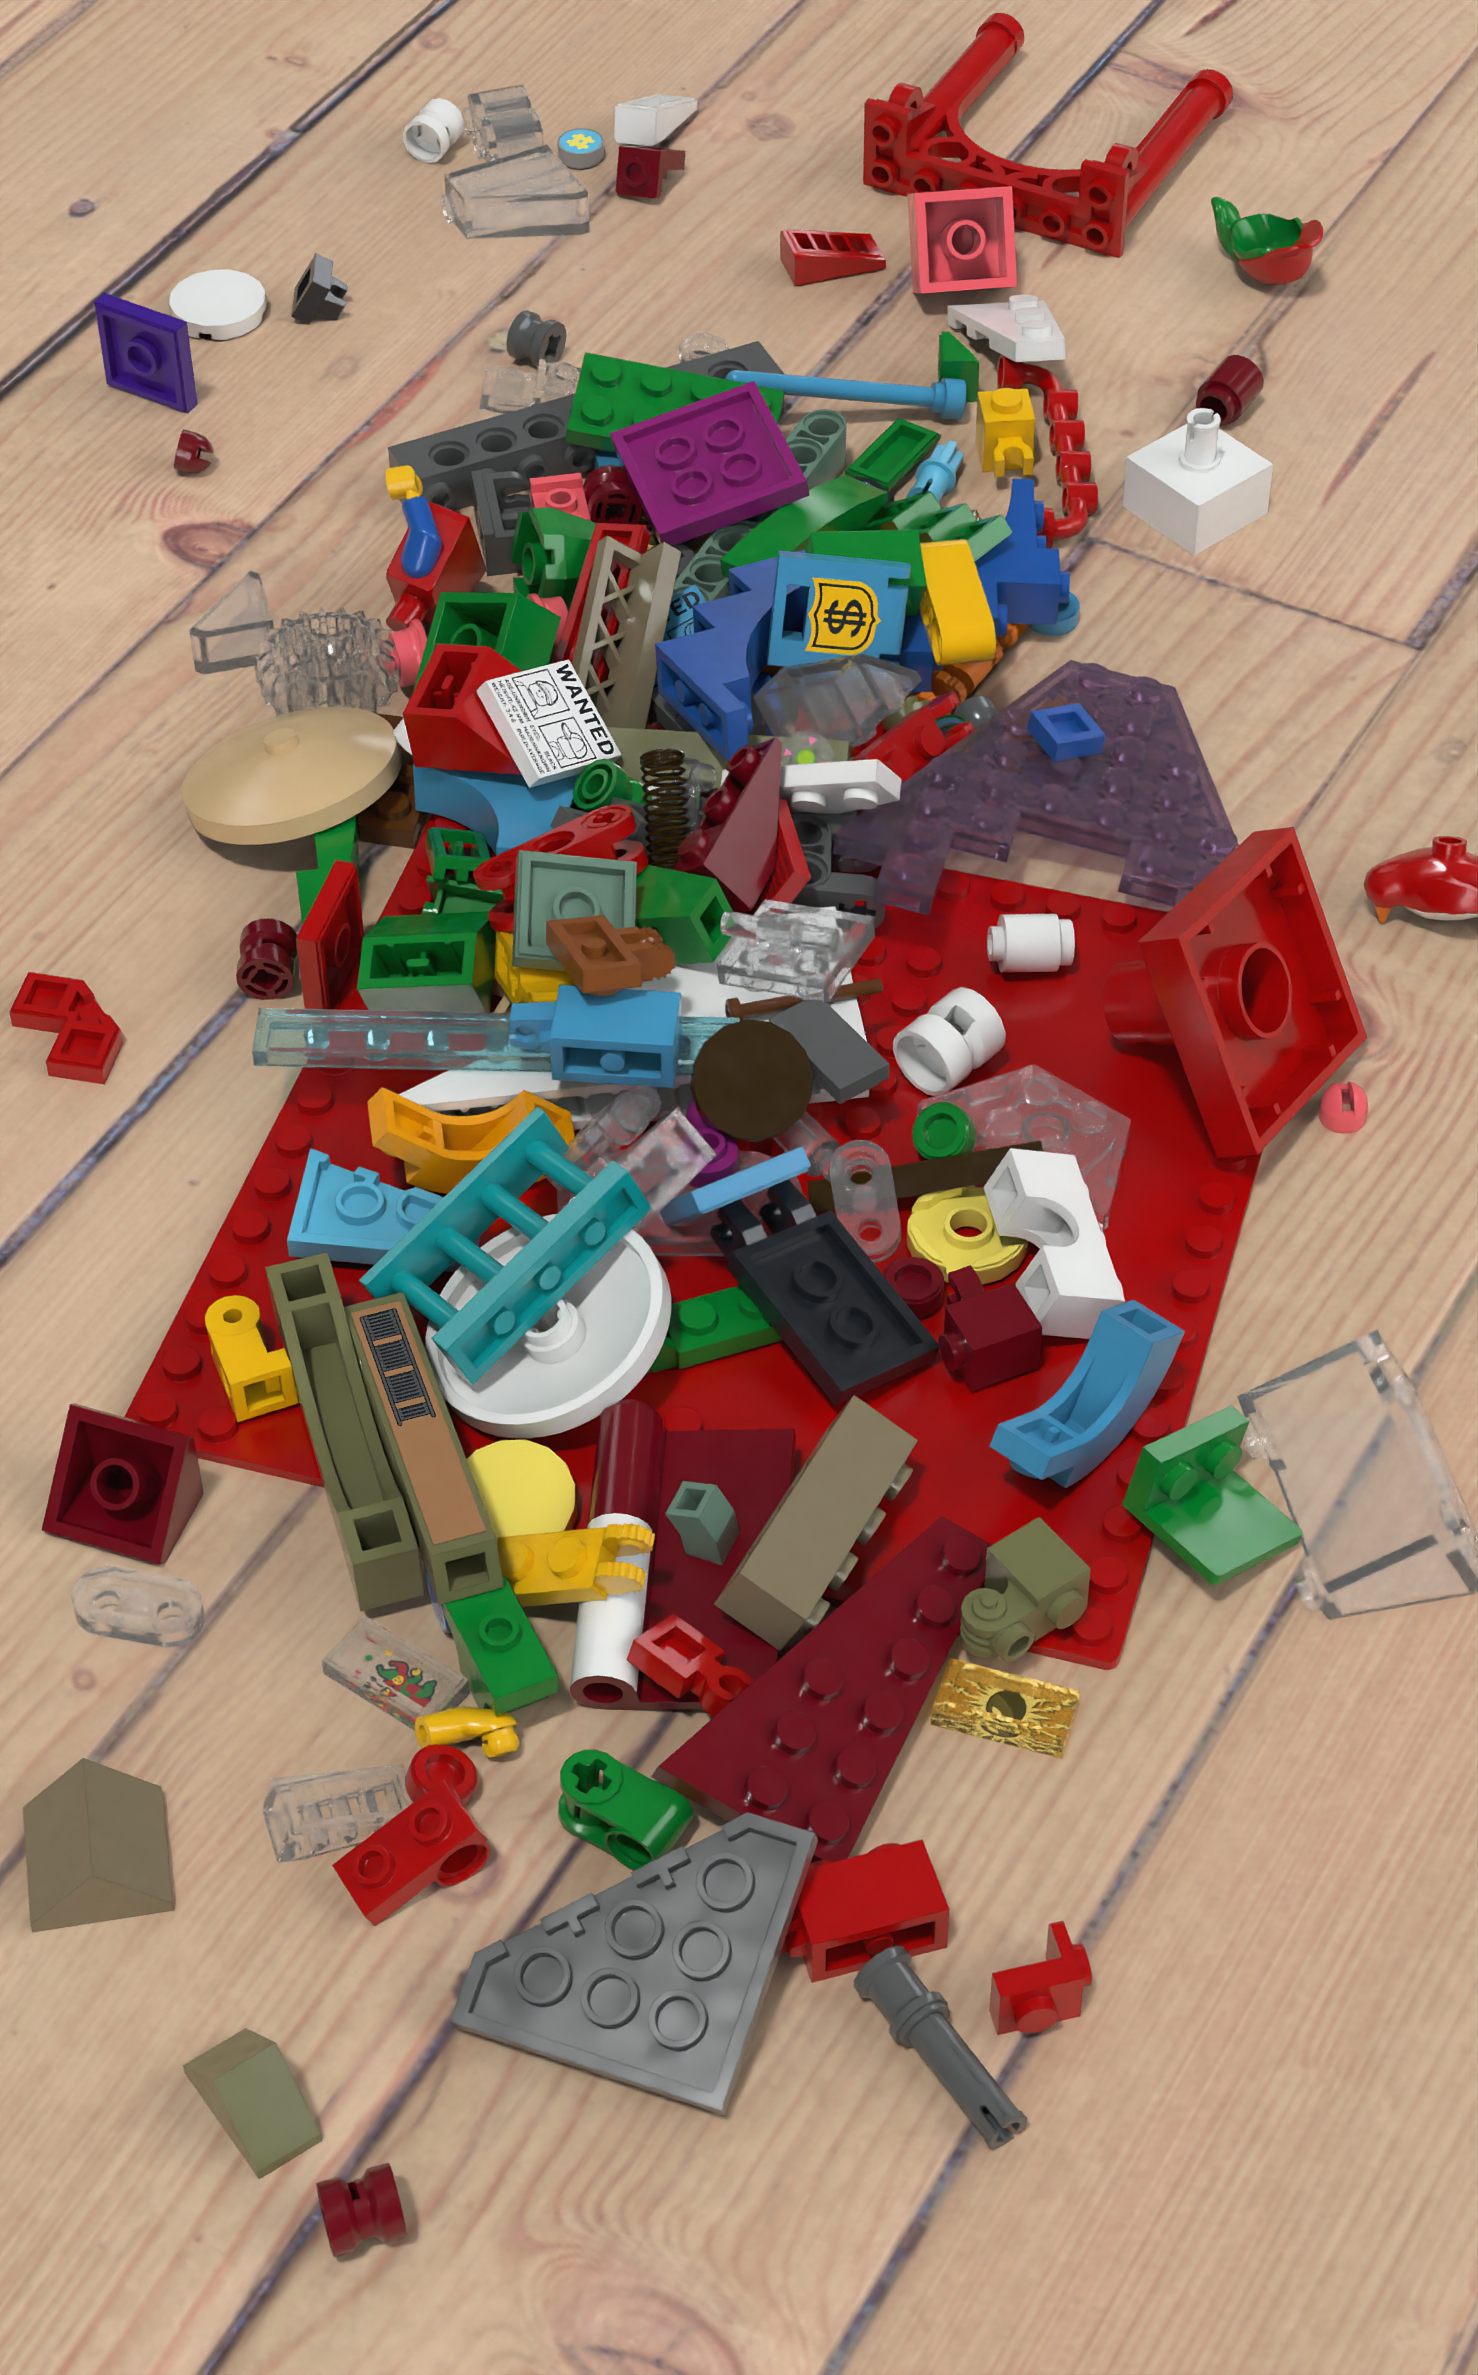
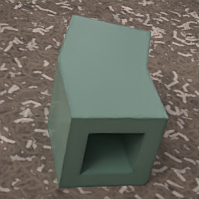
(704, 1521)

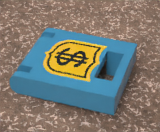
(846, 610)

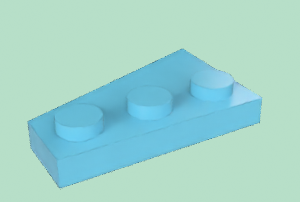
(353, 1213)

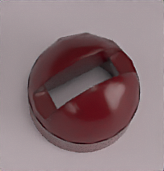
(189, 451)

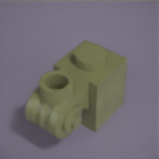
(1028, 1591)

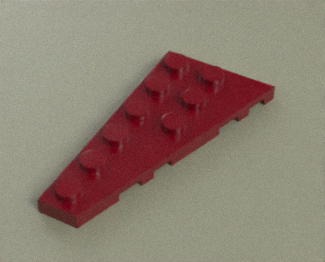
(835, 1710)

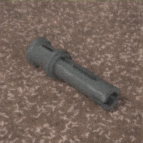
(921, 2022)

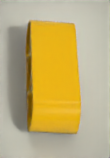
(955, 605)

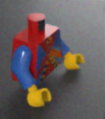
(434, 555)

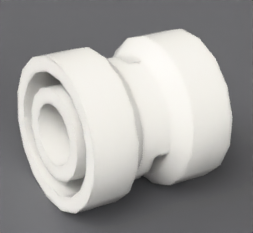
(433, 130)

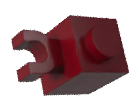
(988, 1332)

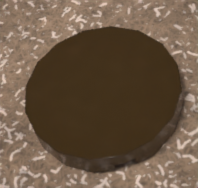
(751, 1080)

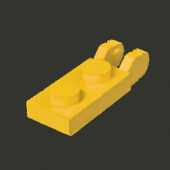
(574, 1563)

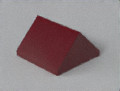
(123, 1484)

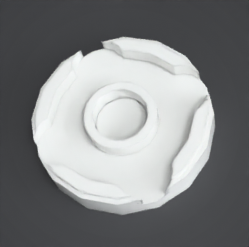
(219, 303)

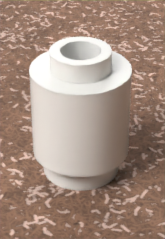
(1031, 943)

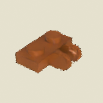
(608, 958)

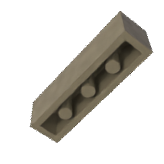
(817, 1524)

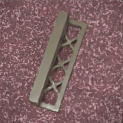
(641, 626)

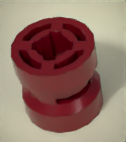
(611, 488)
(267, 959)
(361, 2209)

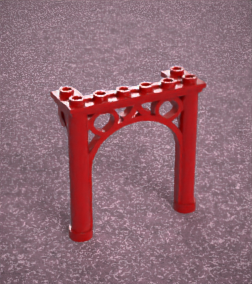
(907, 153)

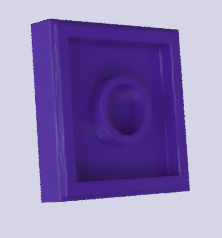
(146, 352)

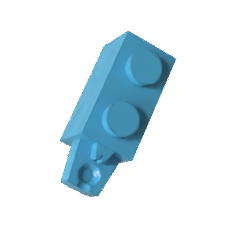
(604, 1038)

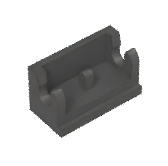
(497, 518)

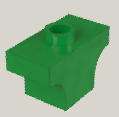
(500, 1651)

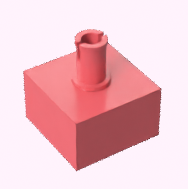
(962, 240)

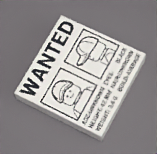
(547, 722)

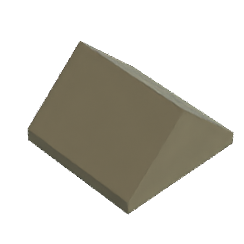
(96, 1849)

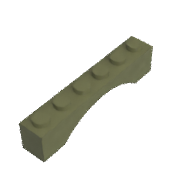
(343, 1433)

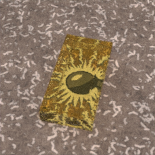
(1005, 1708)

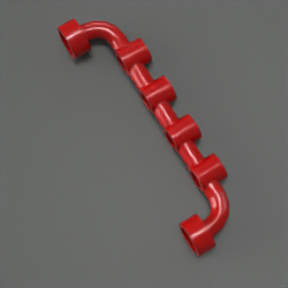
(1067, 440)

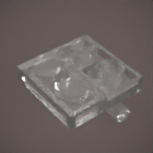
(793, 949)

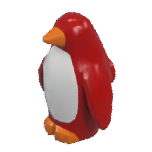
(1428, 881)

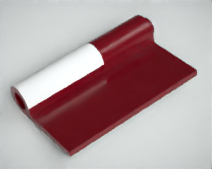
(634, 1483)

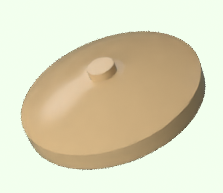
(291, 775)

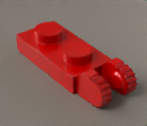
(917, 738)

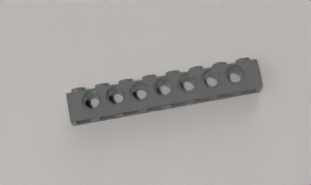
(531, 438)

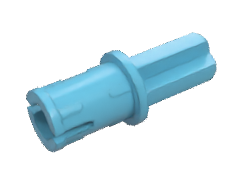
(938, 471)

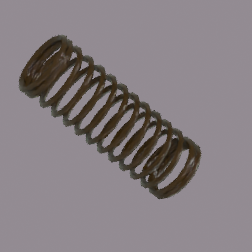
(658, 761)

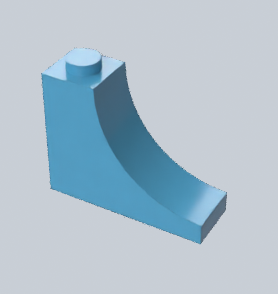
(493, 803)

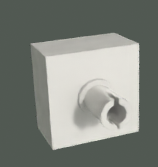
(1197, 483)

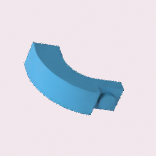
(1098, 1400)

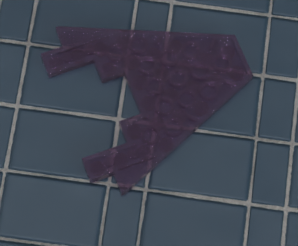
(1135, 800)

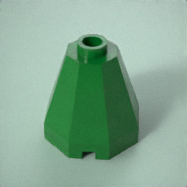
(551, 552)

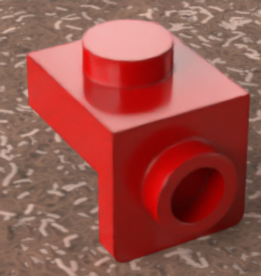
(1041, 1992)

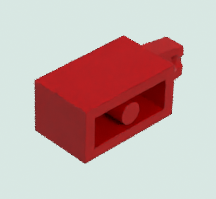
(866, 1906)

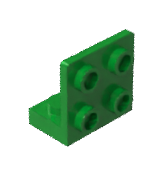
(1201, 1506)

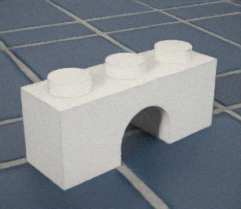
(1049, 1205)

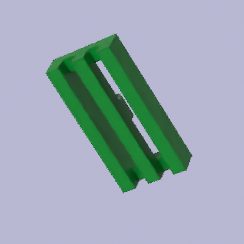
(455, 860)

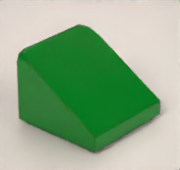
(958, 363)

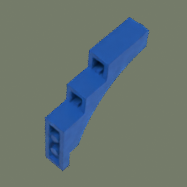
(714, 669)

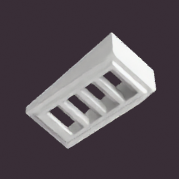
(650, 118)

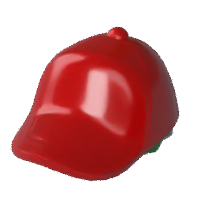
(1266, 244)

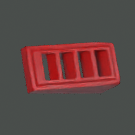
(827, 255)

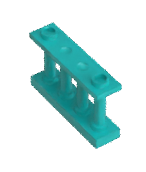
(537, 1274)

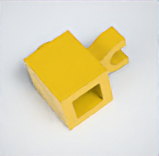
(1005, 431)

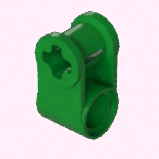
(625, 1813)

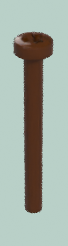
(735, 1009)

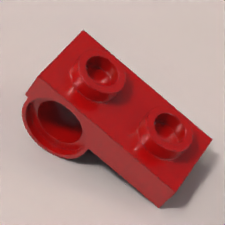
(420, 1845)

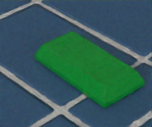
(894, 453)

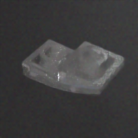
(510, 389)

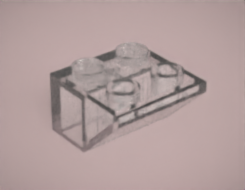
(835, 697)

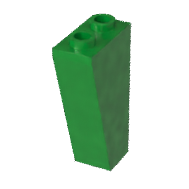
(683, 911)

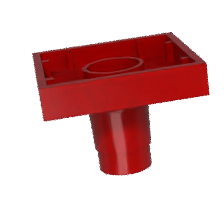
(1244, 993)

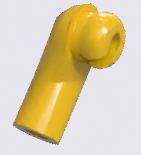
(467, 1724)

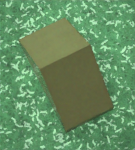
(255, 2100)

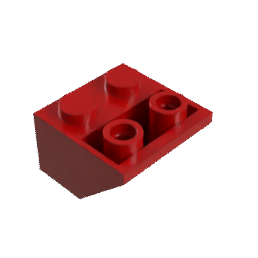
(447, 718)

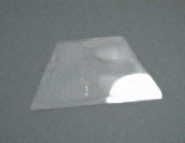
(1040, 1106)

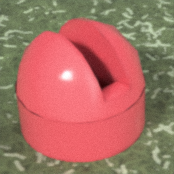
(1331, 1107)

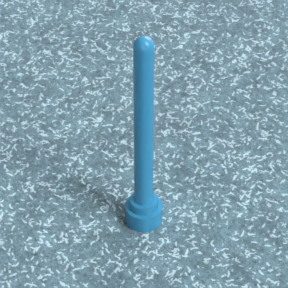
(944, 398)

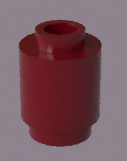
(1230, 388)

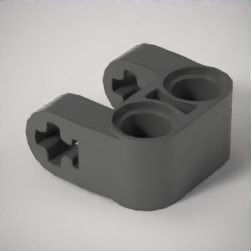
(828, 888)

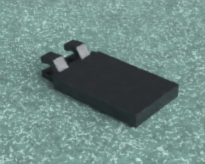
(822, 1294)

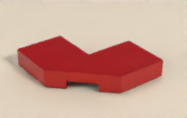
(86, 1036)

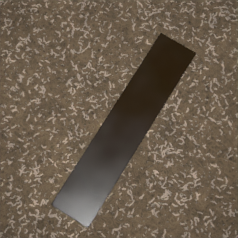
(927, 1175)

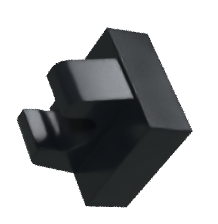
(318, 292)

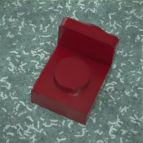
(644, 168)

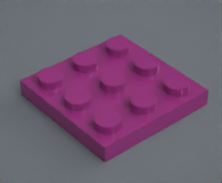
(709, 464)

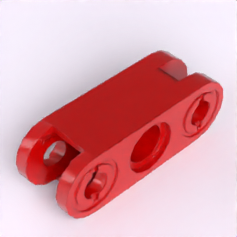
(589, 835)

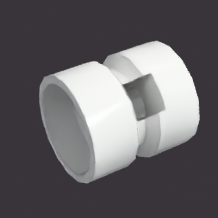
(949, 1041)

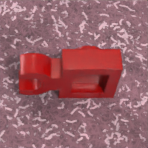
(687, 1661)

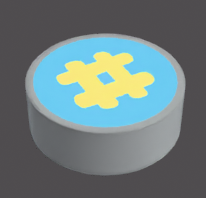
(580, 148)

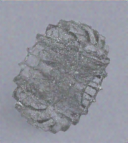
(327, 663)

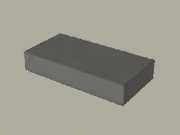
(836, 1052)

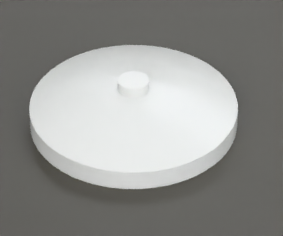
(574, 1356)

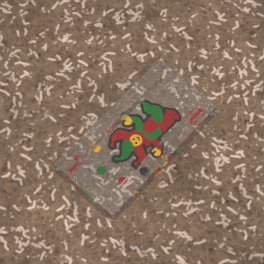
(393, 1674)

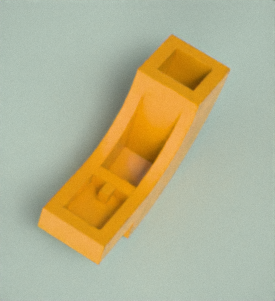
(445, 1148)

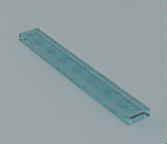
(418, 1040)

